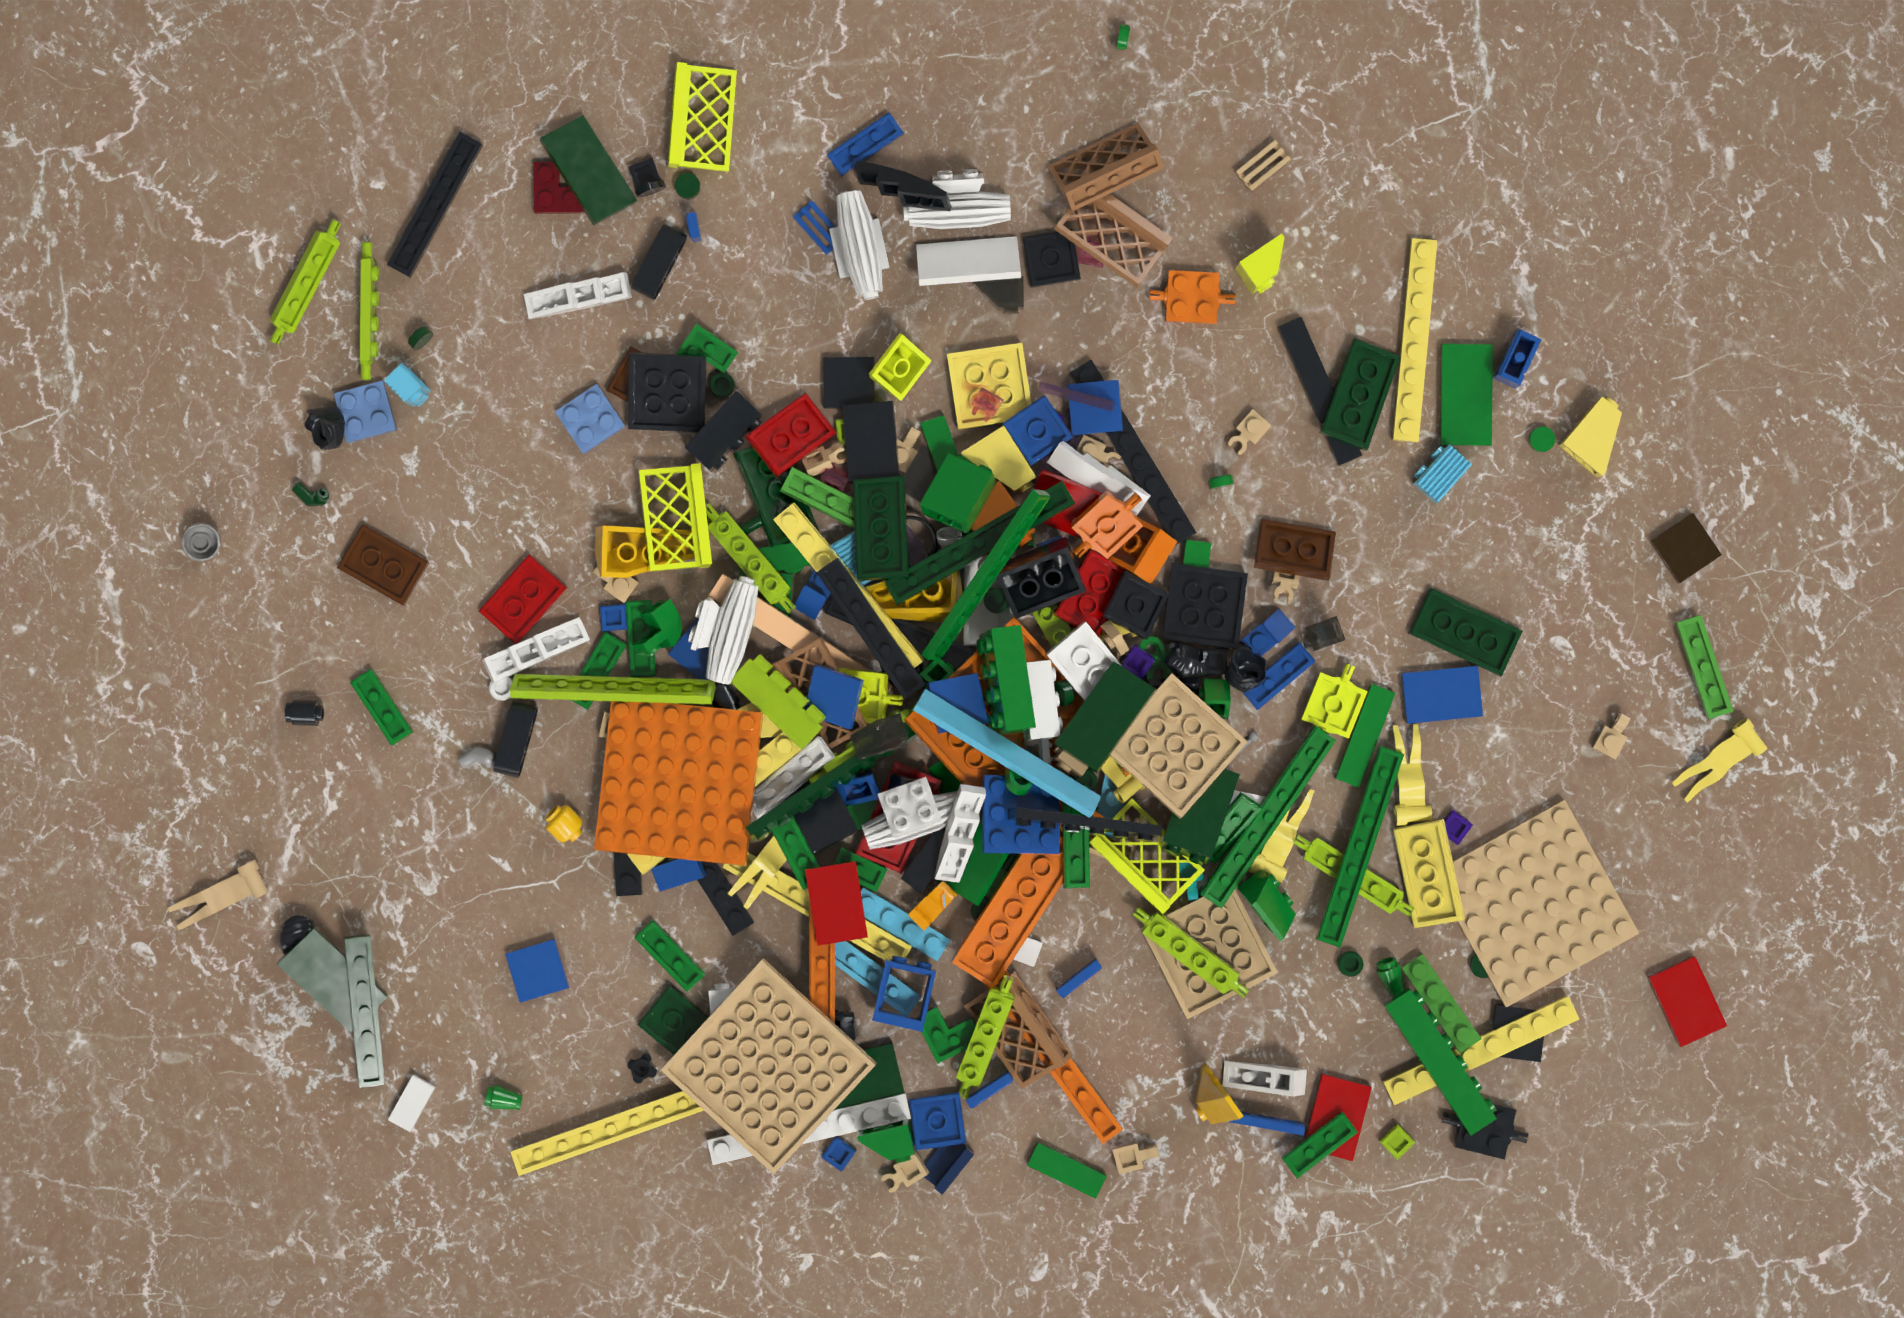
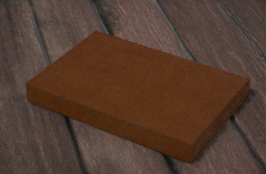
(1294, 549)
(383, 565)

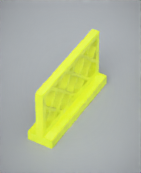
(680, 112)
(697, 515)
(1133, 874)

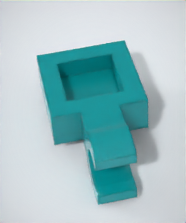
(1186, 870)

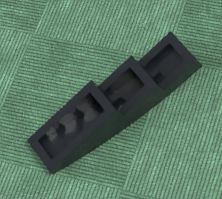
(908, 187)

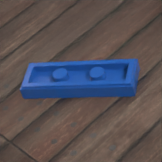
(865, 144)
(1280, 675)
(1271, 1123)

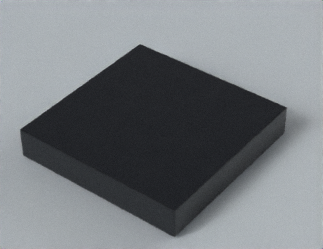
(1050, 259)
(847, 381)
(1135, 605)
(1528, 1052)

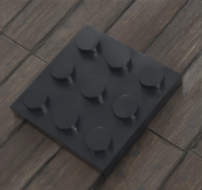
(667, 392)
(1204, 606)

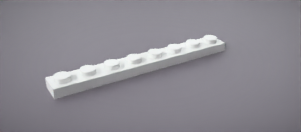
(839, 1122)

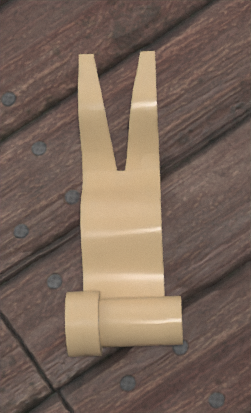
(224, 893)

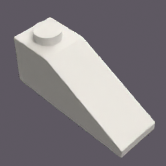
(1265, 1078)

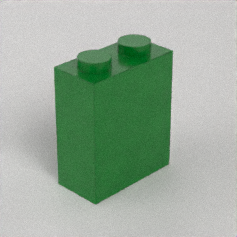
(958, 493)

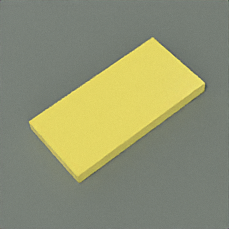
(1429, 873)

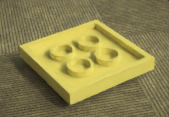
(996, 370)

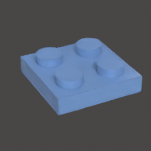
(366, 411)
(590, 419)

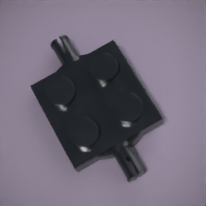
(1491, 1139)

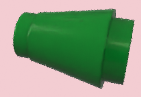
(1390, 975)
(502, 1098)

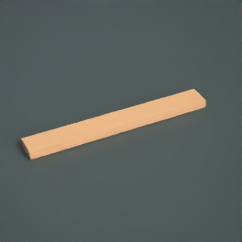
(787, 629)

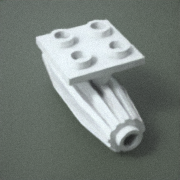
(968, 204)
(859, 245)
(725, 629)
(908, 814)

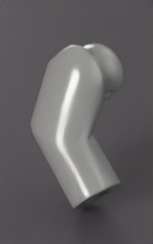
(478, 755)

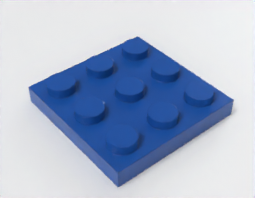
(1002, 834)

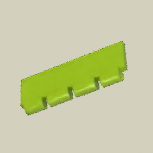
(771, 698)

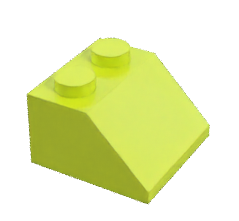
(1261, 266)
(899, 367)

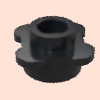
(638, 1075)

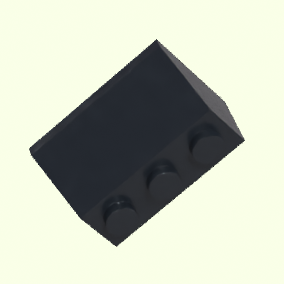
(724, 432)
(1041, 578)

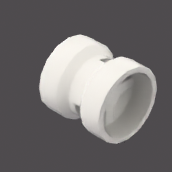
(947, 536)

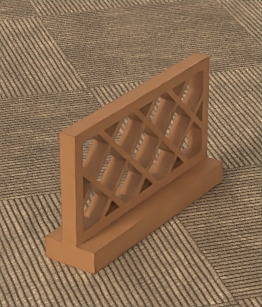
(1111, 175)
(1123, 221)
(785, 669)
(1036, 1023)

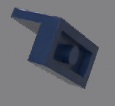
(947, 1164)

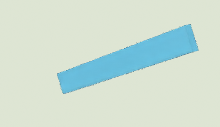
(1007, 753)

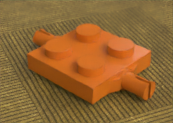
(1192, 297)
(1107, 524)

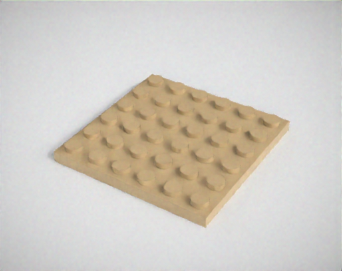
(1538, 903)
(768, 1066)

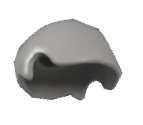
(201, 542)

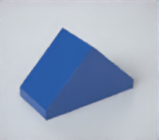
(860, 789)

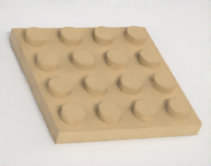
(1177, 746)
(1228, 935)

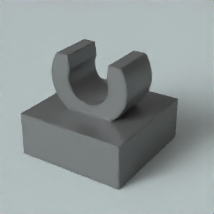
(1039, 748)

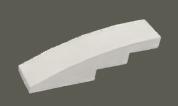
(577, 295)
(1092, 474)
(536, 650)
(959, 833)

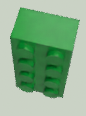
(1006, 680)

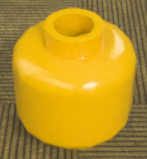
(563, 823)

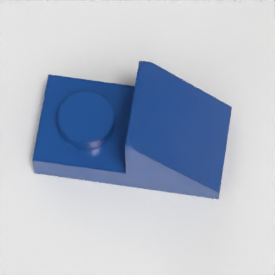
(812, 597)
(1268, 633)

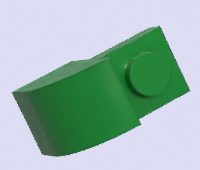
(664, 627)

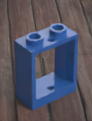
(899, 1019)

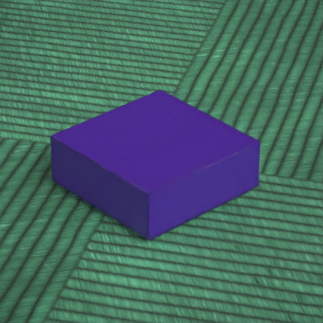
(1138, 662)
(1456, 827)

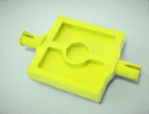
(874, 693)
(1334, 703)

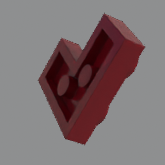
(548, 195)

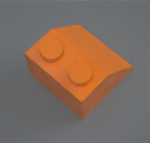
(1144, 552)

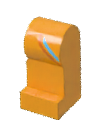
(932, 905)

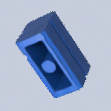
(1517, 358)

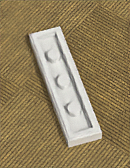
(791, 776)

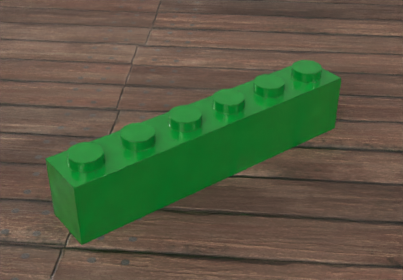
(1439, 1060)

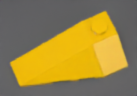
(623, 550)
(928, 606)
(1213, 1099)

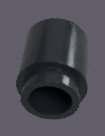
(725, 697)
(304, 712)

